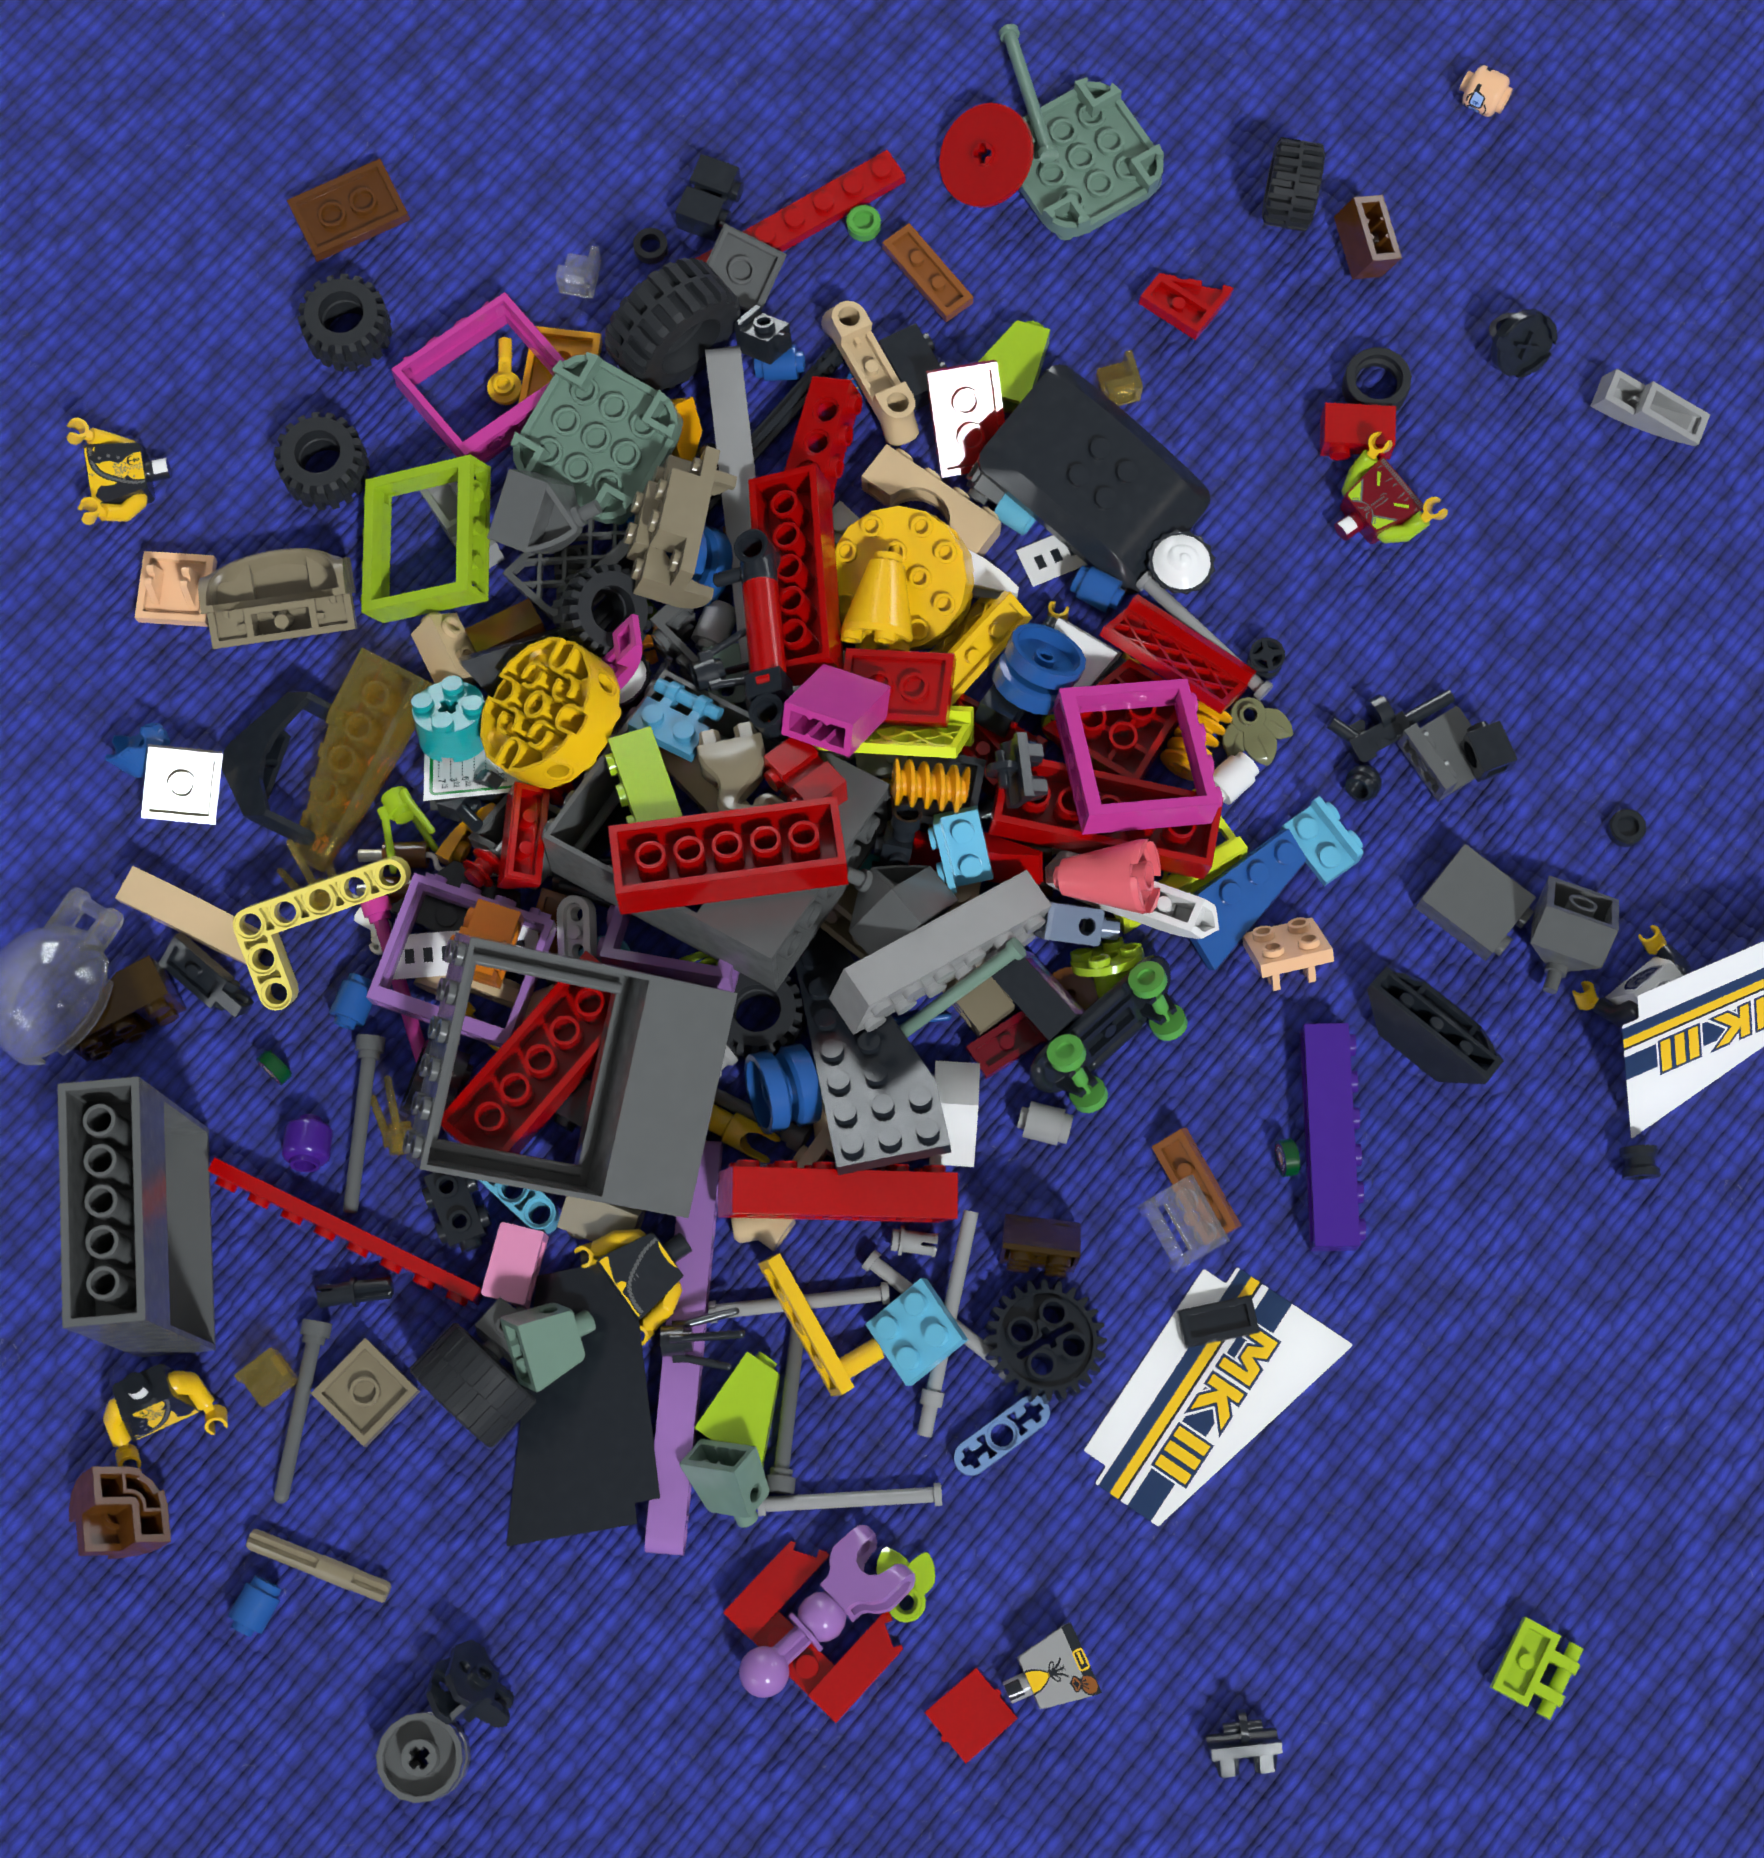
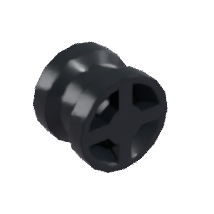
(1266, 650)
(1639, 1162)

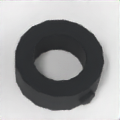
(650, 257)

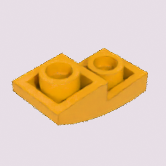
(457, 844)

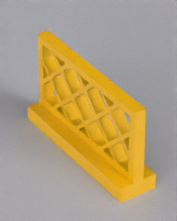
(982, 637)

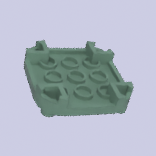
(1101, 165)
(598, 434)

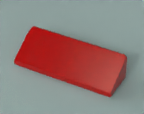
(522, 837)

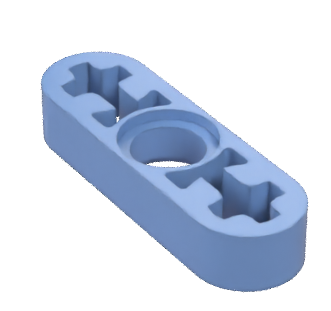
(984, 1460)

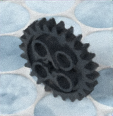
(1063, 1370)

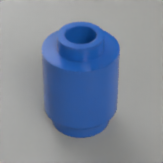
(784, 368)
(1097, 589)
(350, 1003)
(254, 1606)

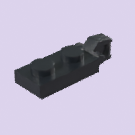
(204, 976)

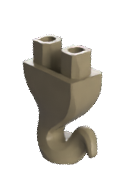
(734, 766)

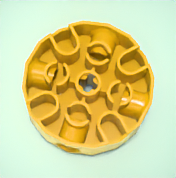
(934, 561)
(550, 713)

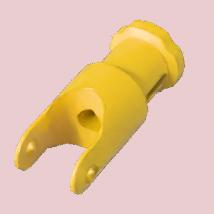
(734, 1129)

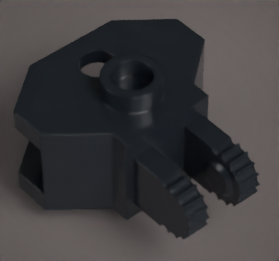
(470, 1686)

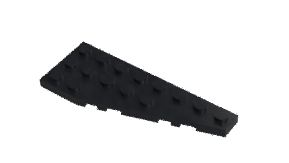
(872, 1083)

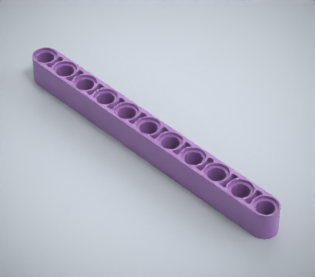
(682, 1381)

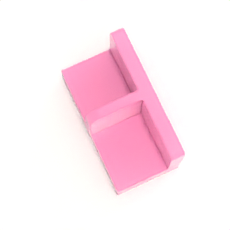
(515, 1264)

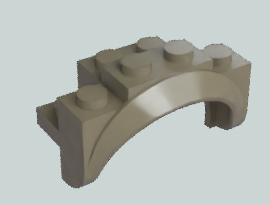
(672, 520)
(278, 597)

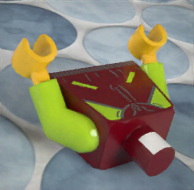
(1381, 502)

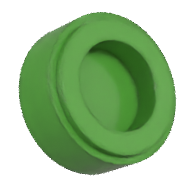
(863, 223)

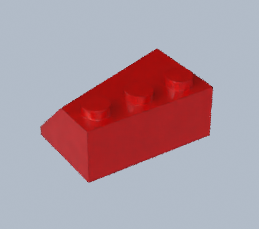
(1125, 739)

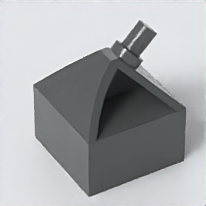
(538, 513)
(895, 902)
(1572, 929)

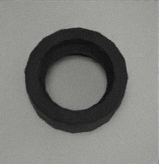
(1380, 358)

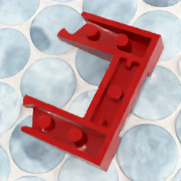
(828, 1685)

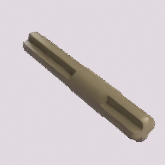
(319, 1565)

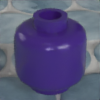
(307, 1143)

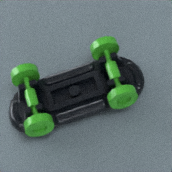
(1104, 1029)

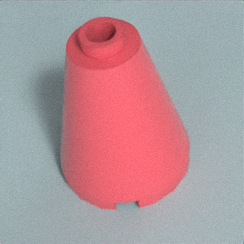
(1113, 876)

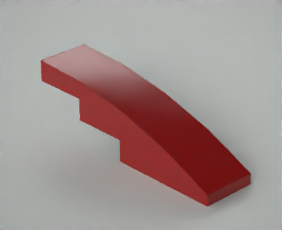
(1005, 857)

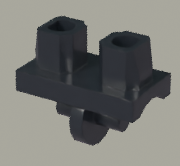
(1015, 772)
(1244, 1740)

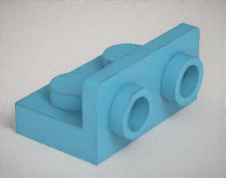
(1325, 840)
(961, 848)

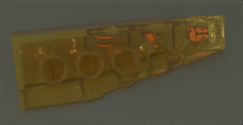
(360, 748)

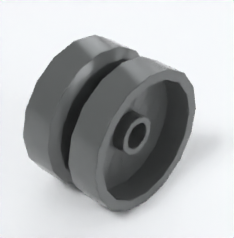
(400, 1762)

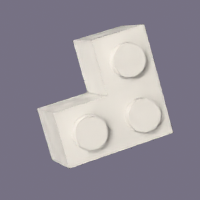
(959, 1100)

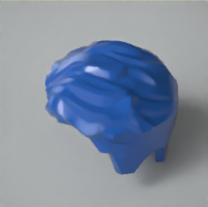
(132, 751)

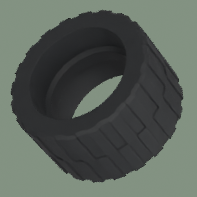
(472, 1385)

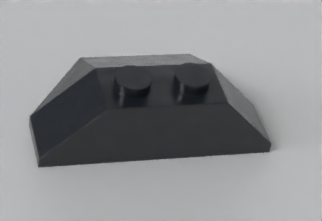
(1431, 1030)

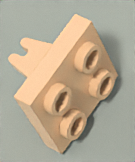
(171, 588)
(1288, 949)

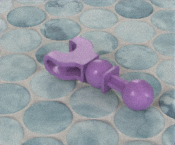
(824, 1614)

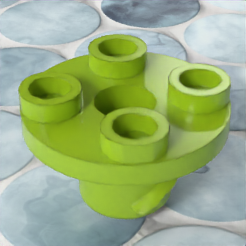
(1106, 963)

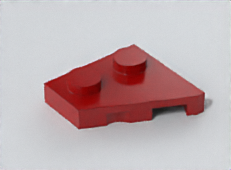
(1184, 302)

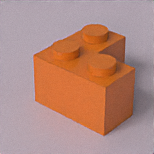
(492, 923)

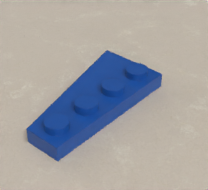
(1246, 892)

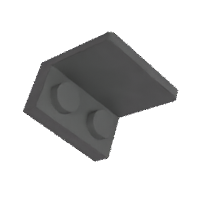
(672, 628)
(1438, 754)

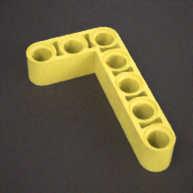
(306, 911)

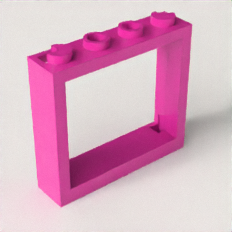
(453, 343)
(1139, 814)

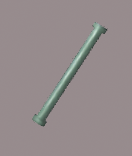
(1047, 151)
(1012, 951)

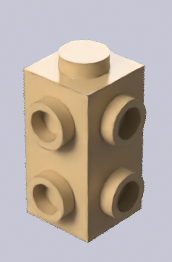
(441, 643)

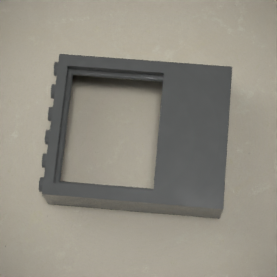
(754, 933)
(646, 1092)
(135, 1219)

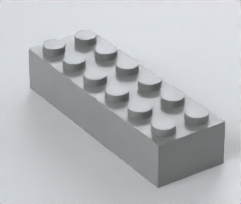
(938, 953)

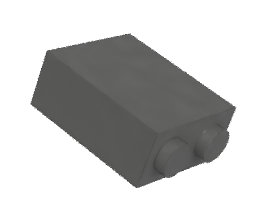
(1477, 903)

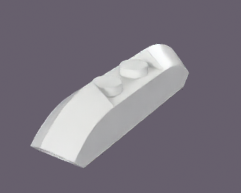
(1175, 911)

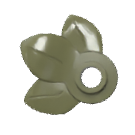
(1257, 736)

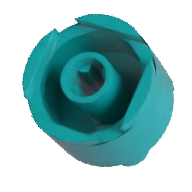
(449, 719)

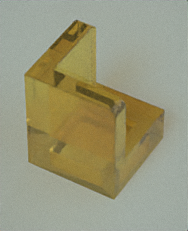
(1121, 381)
(267, 1377)

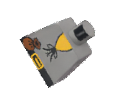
(1054, 1671)

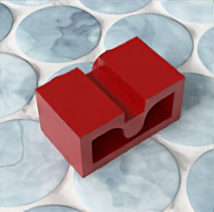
(1349, 426)
(802, 773)

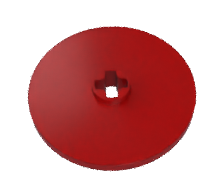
(971, 136)

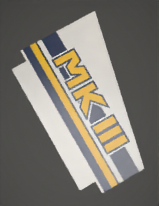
(1206, 1402)

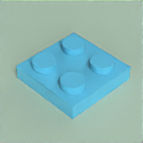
(916, 1332)

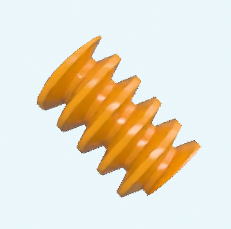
(1175, 756)
(929, 785)

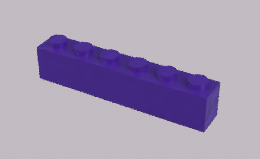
(1330, 1137)

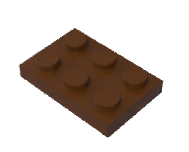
(348, 210)

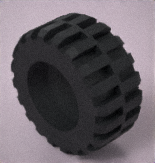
(671, 322)

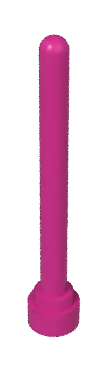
(378, 913)

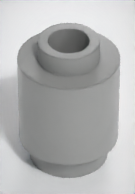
(1045, 1123)

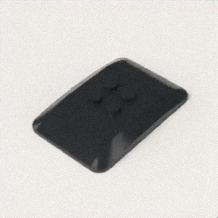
(1092, 475)

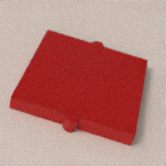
(971, 1715)

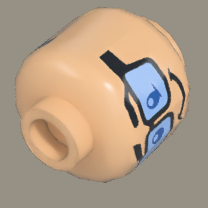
(1485, 91)

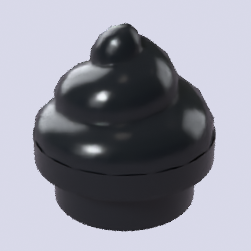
(1363, 783)

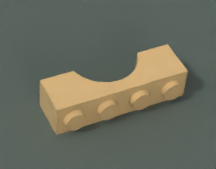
(897, 479)

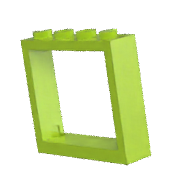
(471, 545)

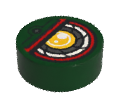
(274, 1067)
(1287, 1157)

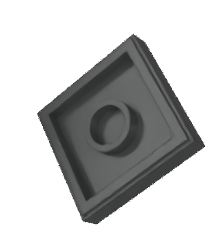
(745, 266)

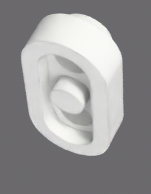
(575, 932)

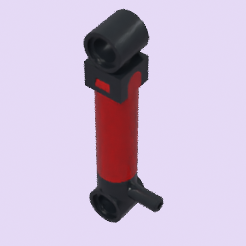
(767, 678)

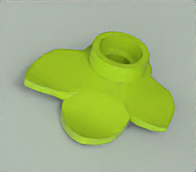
(924, 1580)

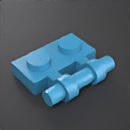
(671, 728)

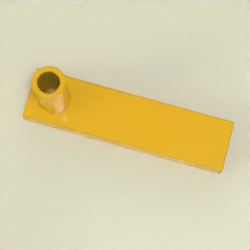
(832, 1370)

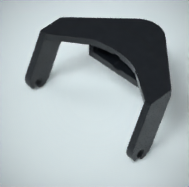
(255, 759)

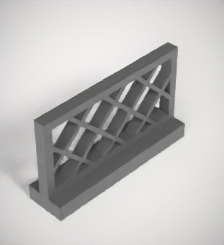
(616, 555)

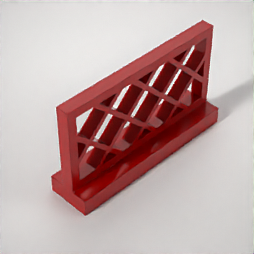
(1179, 653)

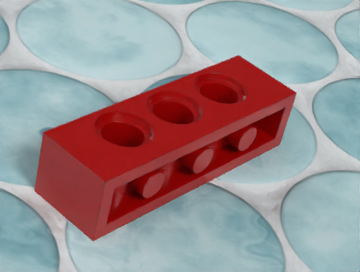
(815, 431)

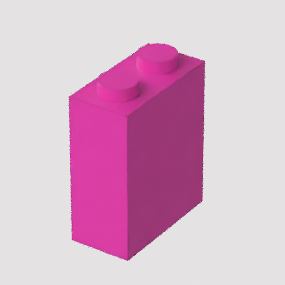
(835, 710)

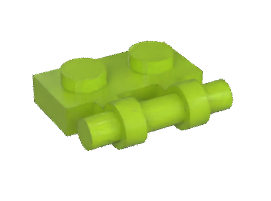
(1526, 1662)

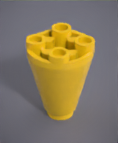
(880, 607)

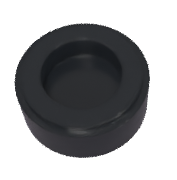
(1626, 828)

